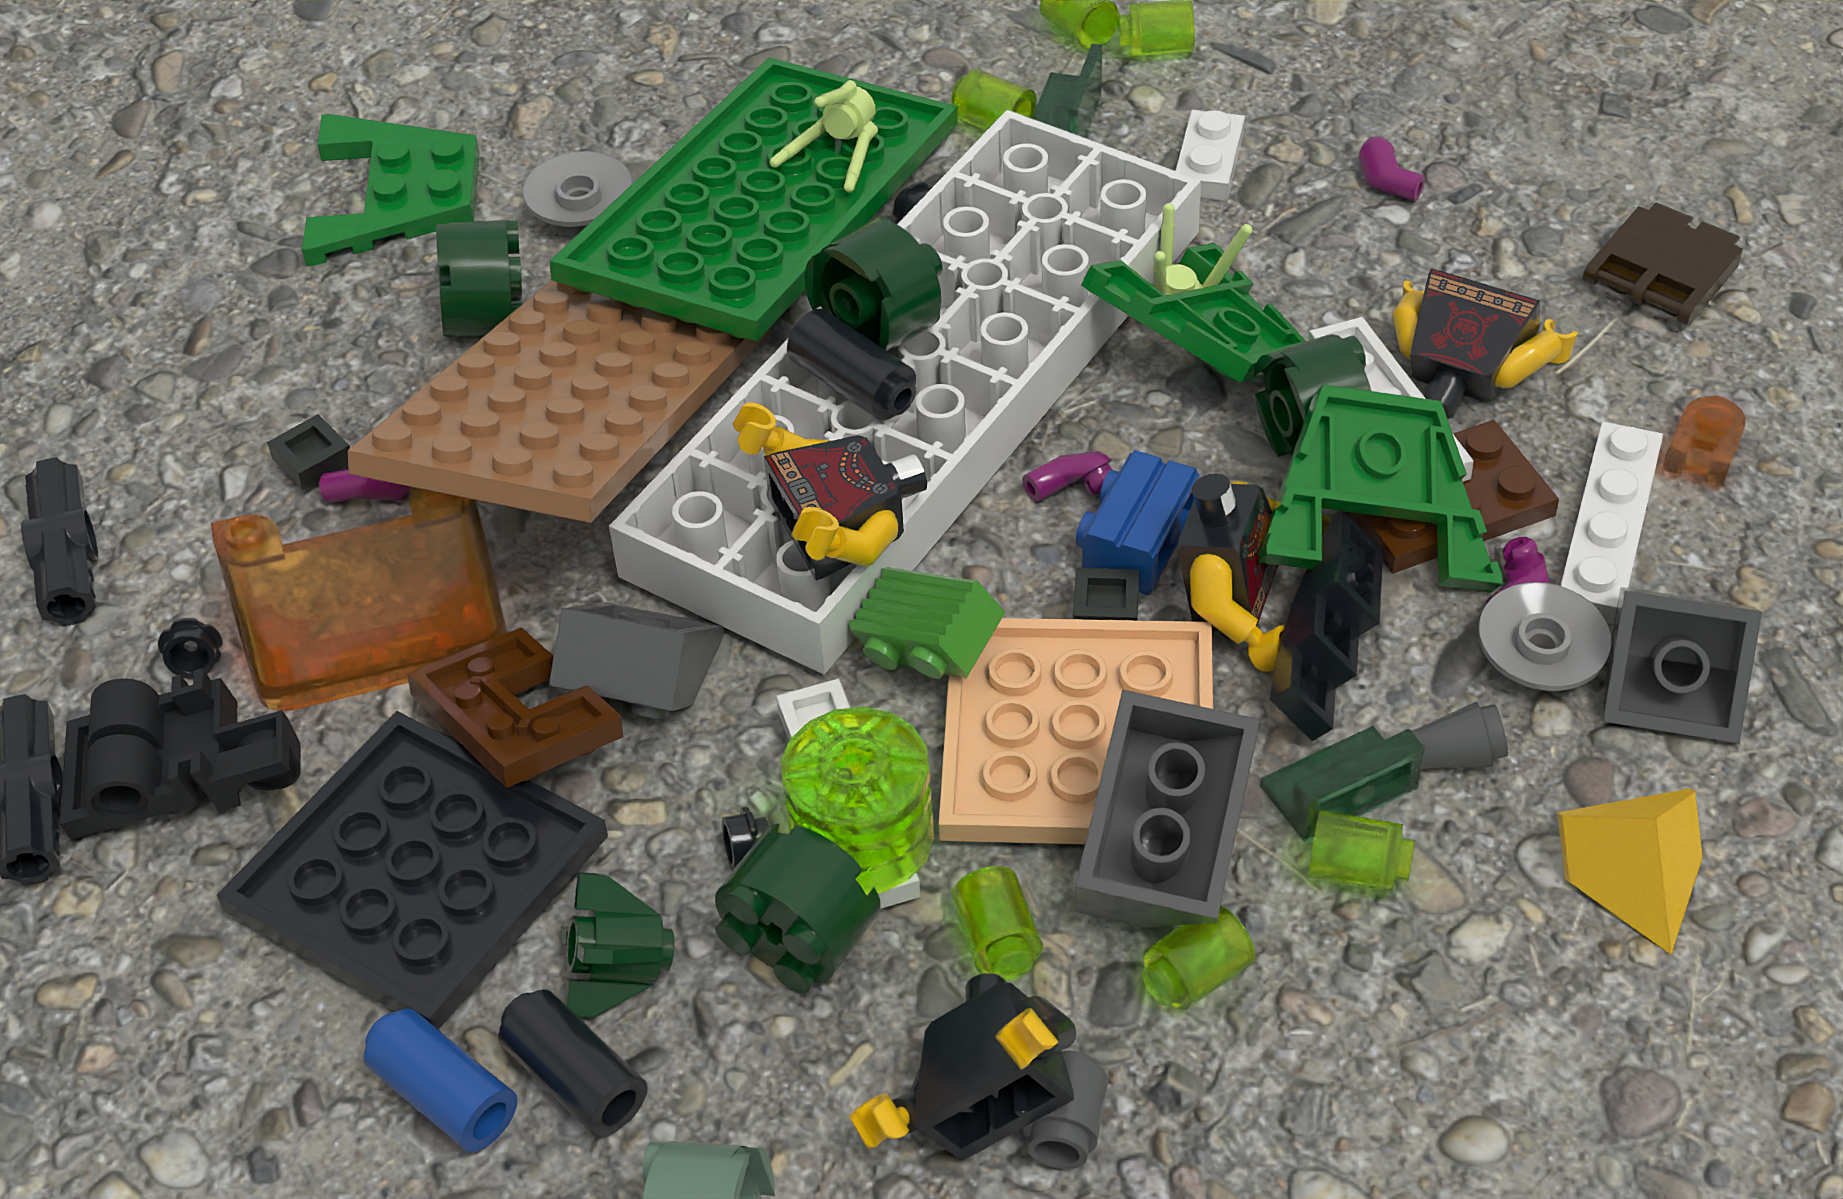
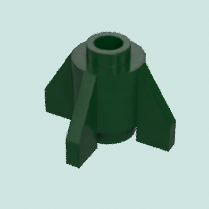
(615, 946)

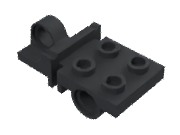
(155, 751)

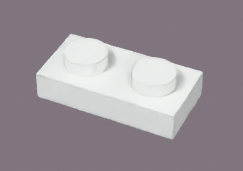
(1212, 151)

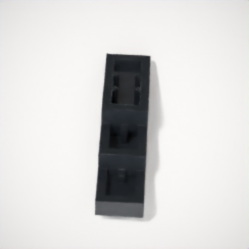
(1324, 626)

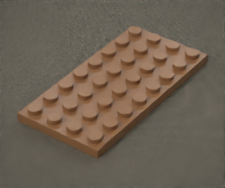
(553, 405)

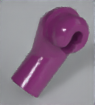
(1383, 172)
(1065, 471)
(343, 486)
(1523, 563)

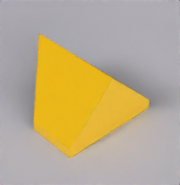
(1636, 859)

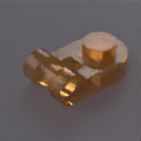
(1706, 439)

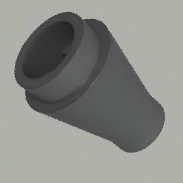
(1464, 738)

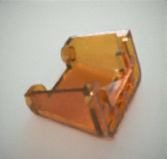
(360, 602)

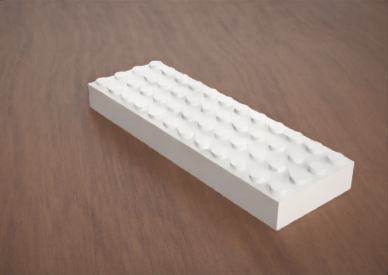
(1013, 332)

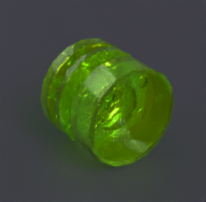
(864, 787)

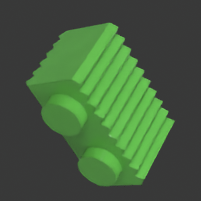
(926, 622)

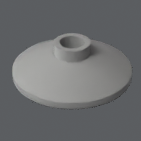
(575, 187)
(1546, 617)

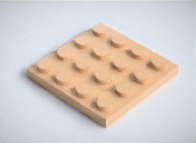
(1040, 715)

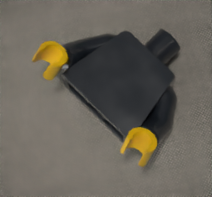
(980, 1072)

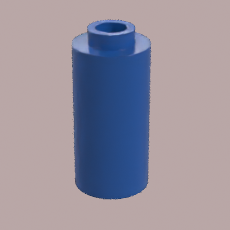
(439, 1079)

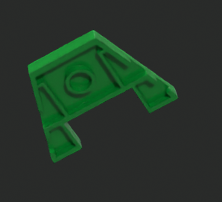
(412, 185)
(1211, 322)
(1380, 460)

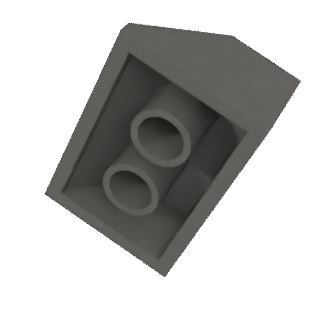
(1165, 813)

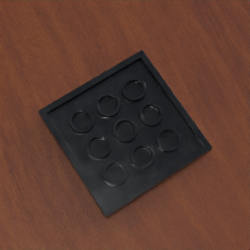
(413, 869)

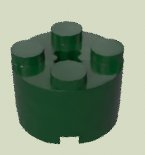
(477, 275)
(878, 283)
(1294, 378)
(795, 906)

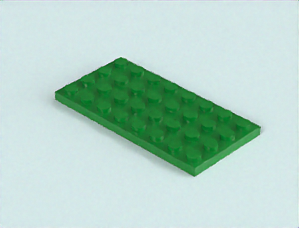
(725, 232)

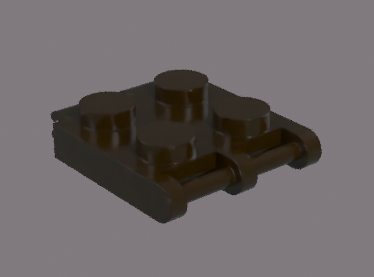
(1666, 261)

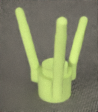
(845, 116)
(1180, 278)

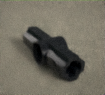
(60, 542)
(28, 791)

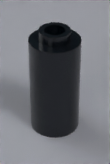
(852, 365)
(571, 1062)

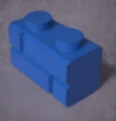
(1138, 517)

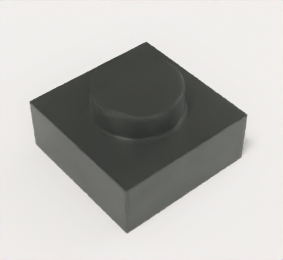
(309, 451)
(1106, 594)

